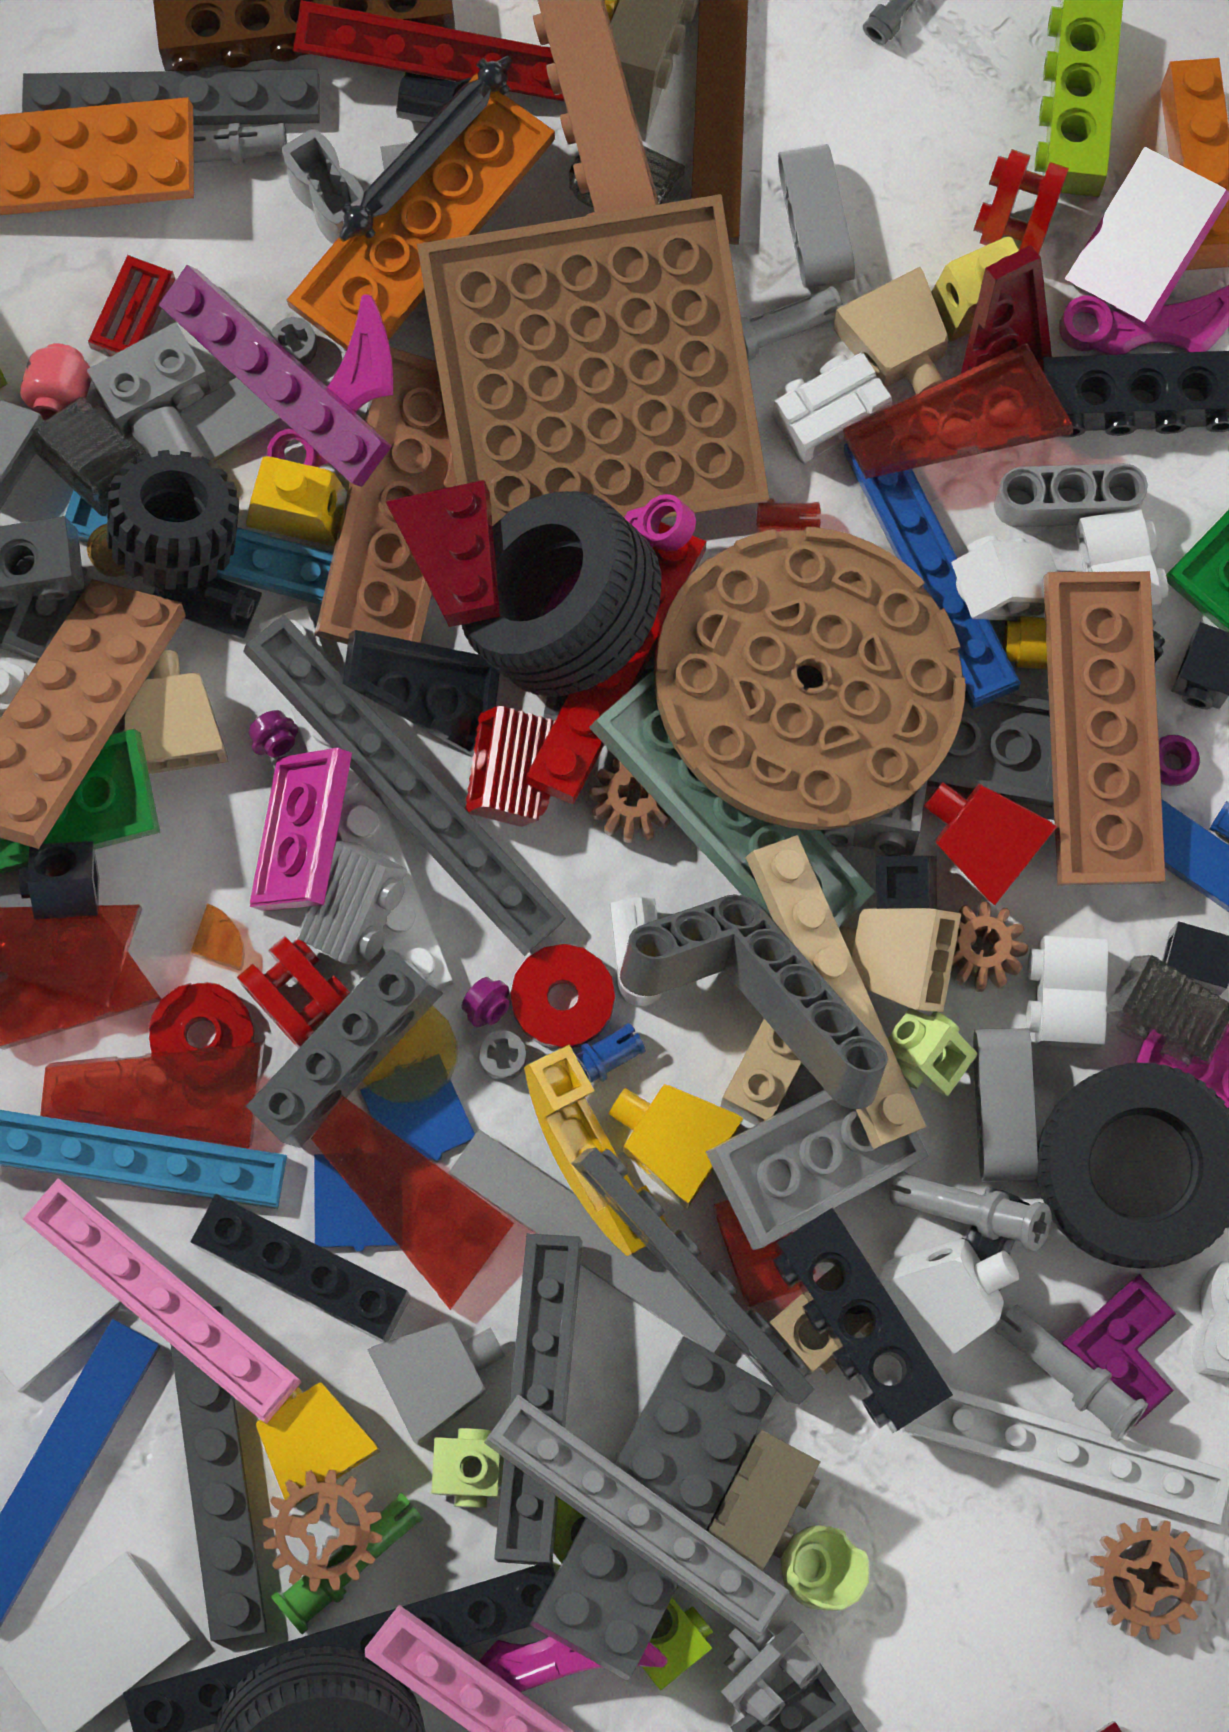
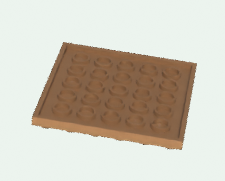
(597, 359)

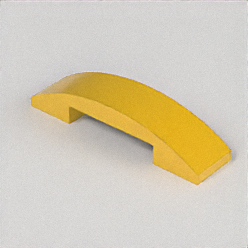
(570, 1127)

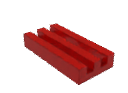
(150, 315)

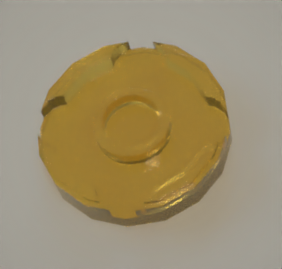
(418, 1062)

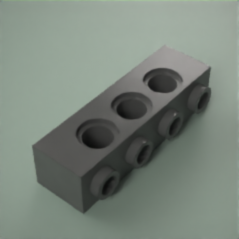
(56, 562)
(344, 1049)

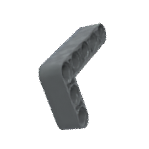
(773, 975)

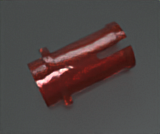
(786, 516)

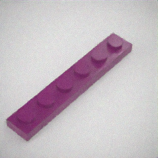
(275, 376)

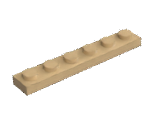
(807, 920)

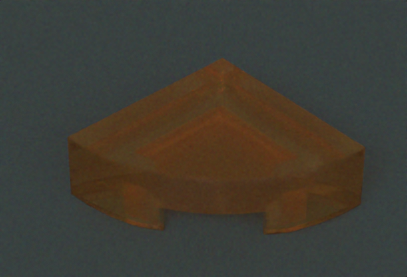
(219, 940)

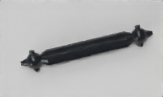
(425, 148)

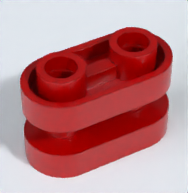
(1009, 177)
(296, 963)

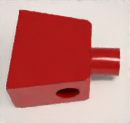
(987, 836)

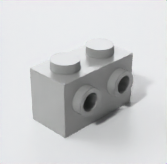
(148, 377)

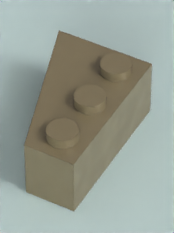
(646, 40)
(764, 1499)

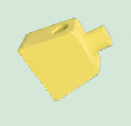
(963, 280)

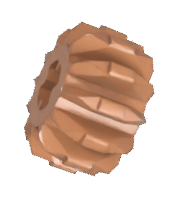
(619, 814)
(1000, 957)

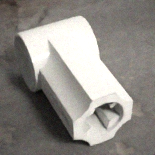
(625, 917)

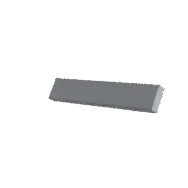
(554, 1210)
(637, 1517)

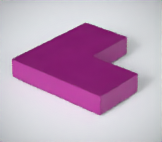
(1115, 1334)

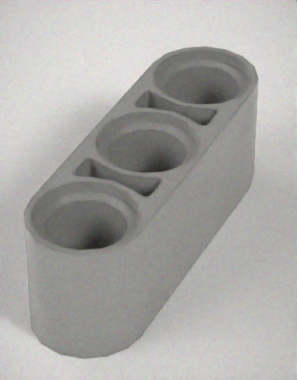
(816, 216)
(1050, 509)
(1005, 1105)

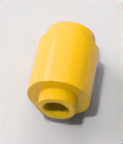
(1026, 642)

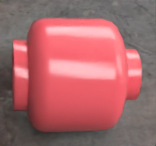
(54, 379)

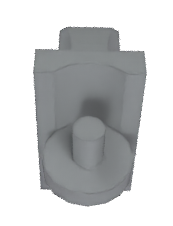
(750, 1687)

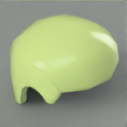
(824, 1569)

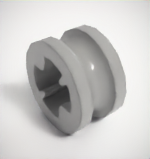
(302, 330)
(515, 1045)

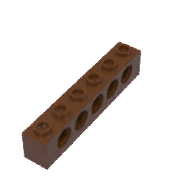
(236, 46)

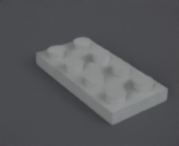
(803, 1166)

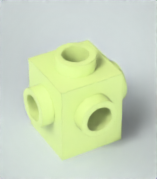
(930, 1051)
(448, 1466)

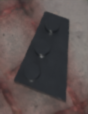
(423, 683)

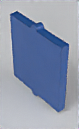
(429, 1125)
(341, 1214)

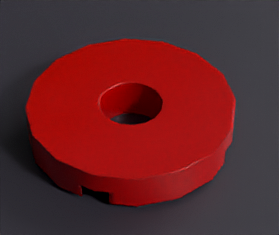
(562, 966)
(199, 1003)

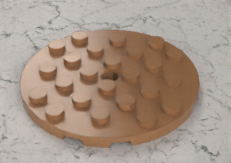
(823, 751)

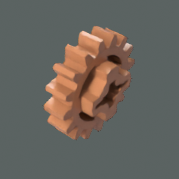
(347, 1534)
(1139, 1603)

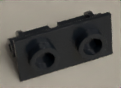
(216, 604)

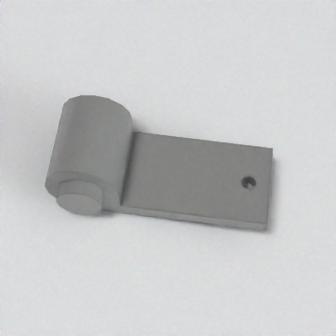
(208, 426)

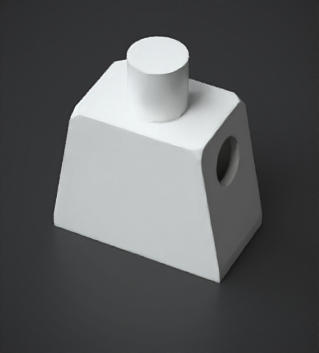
(948, 1294)

